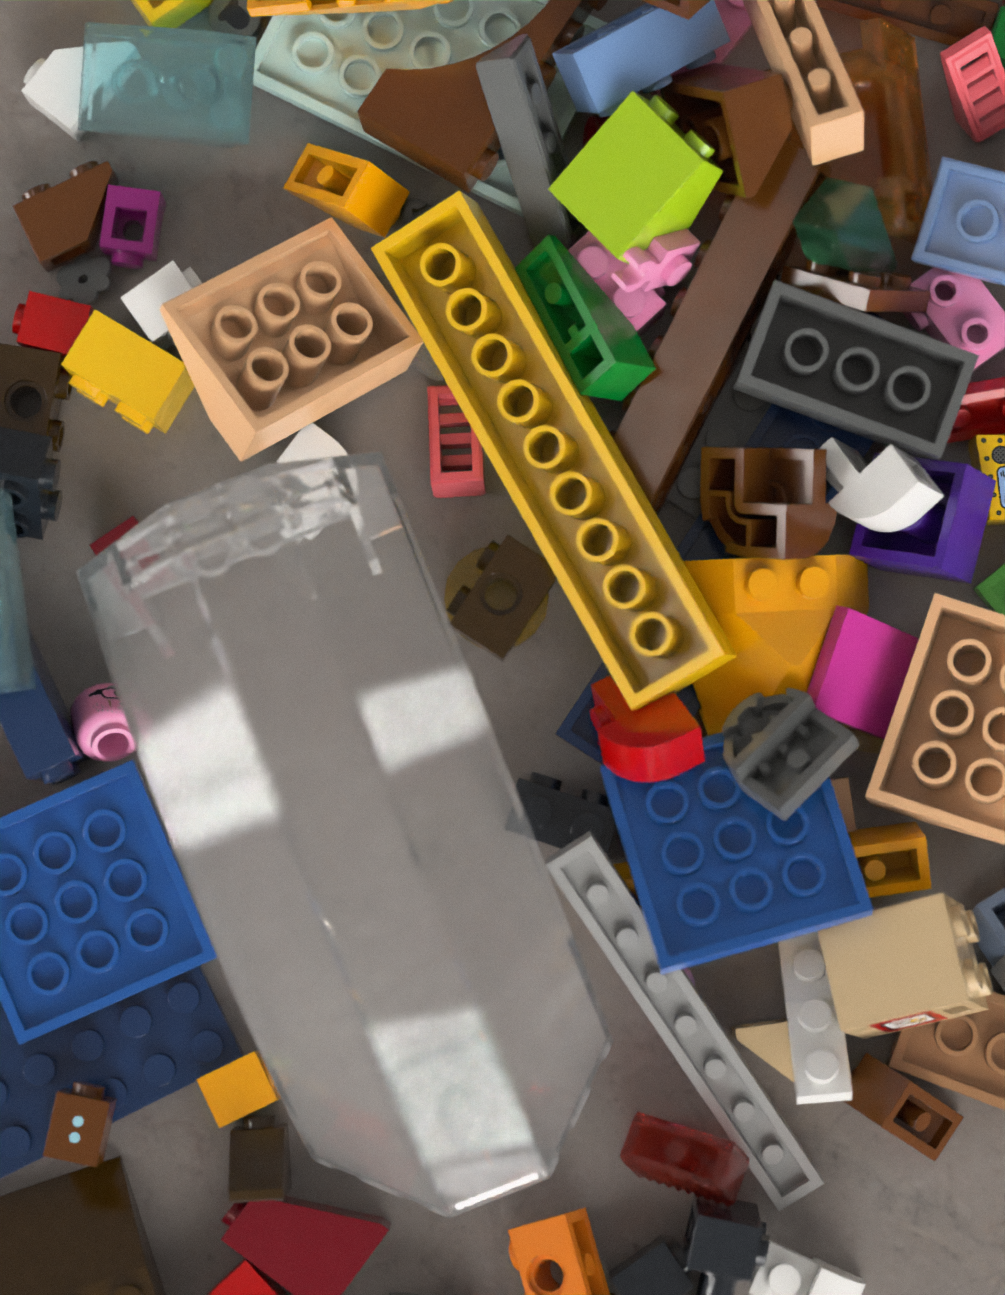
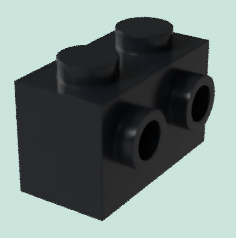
(31, 480)
(561, 817)

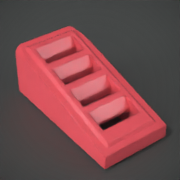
(979, 88)
(452, 483)

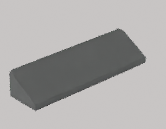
(528, 137)

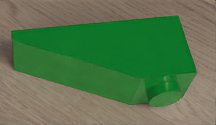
(583, 323)

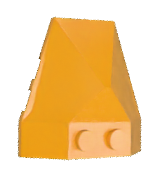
(774, 621)

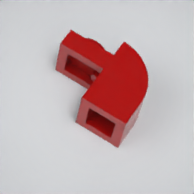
(647, 741)

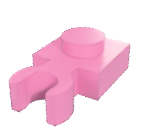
(661, 264)

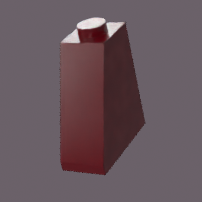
(304, 1242)

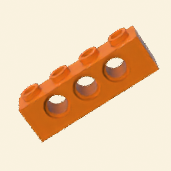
(566, 1241)

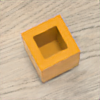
(238, 1088)

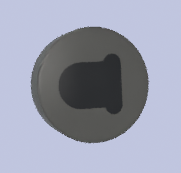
(233, 18)

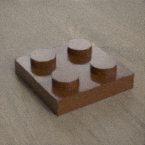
(858, 288)

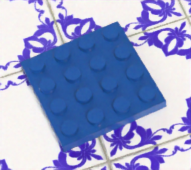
(727, 871)
(90, 903)

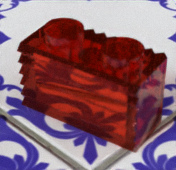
(684, 1158)

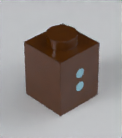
(80, 1124)

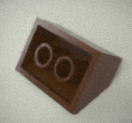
(739, 114)

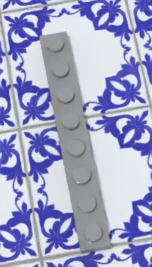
(684, 1022)

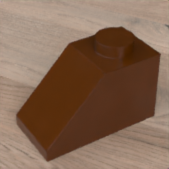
(902, 1107)

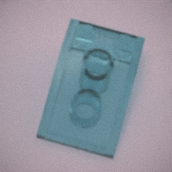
(167, 84)

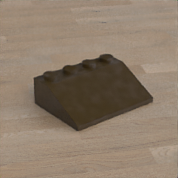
(76, 1237)

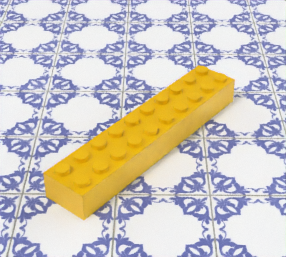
(553, 453)

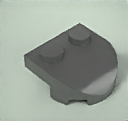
(783, 748)

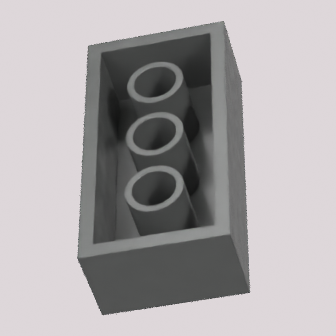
(855, 371)

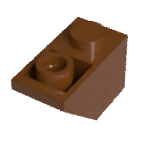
(68, 216)

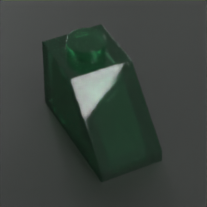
(845, 228)

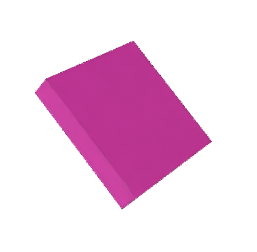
(861, 671)

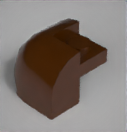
(767, 500)

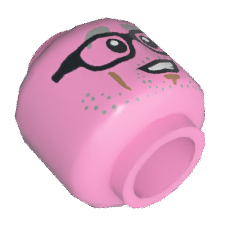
(101, 724)

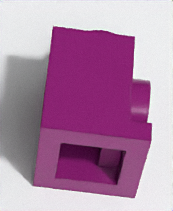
(131, 207)

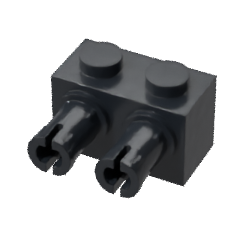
(724, 1244)

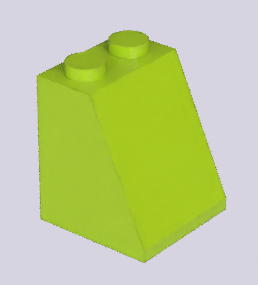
(638, 176)

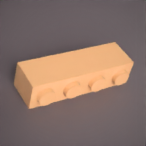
(822, 93)

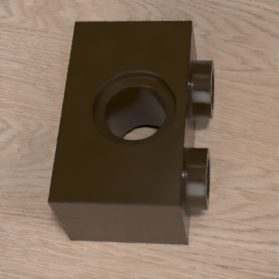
(36, 371)
(500, 629)

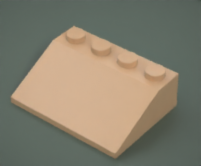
(289, 337)
(949, 726)

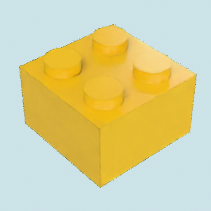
(130, 372)

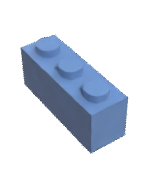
(637, 55)

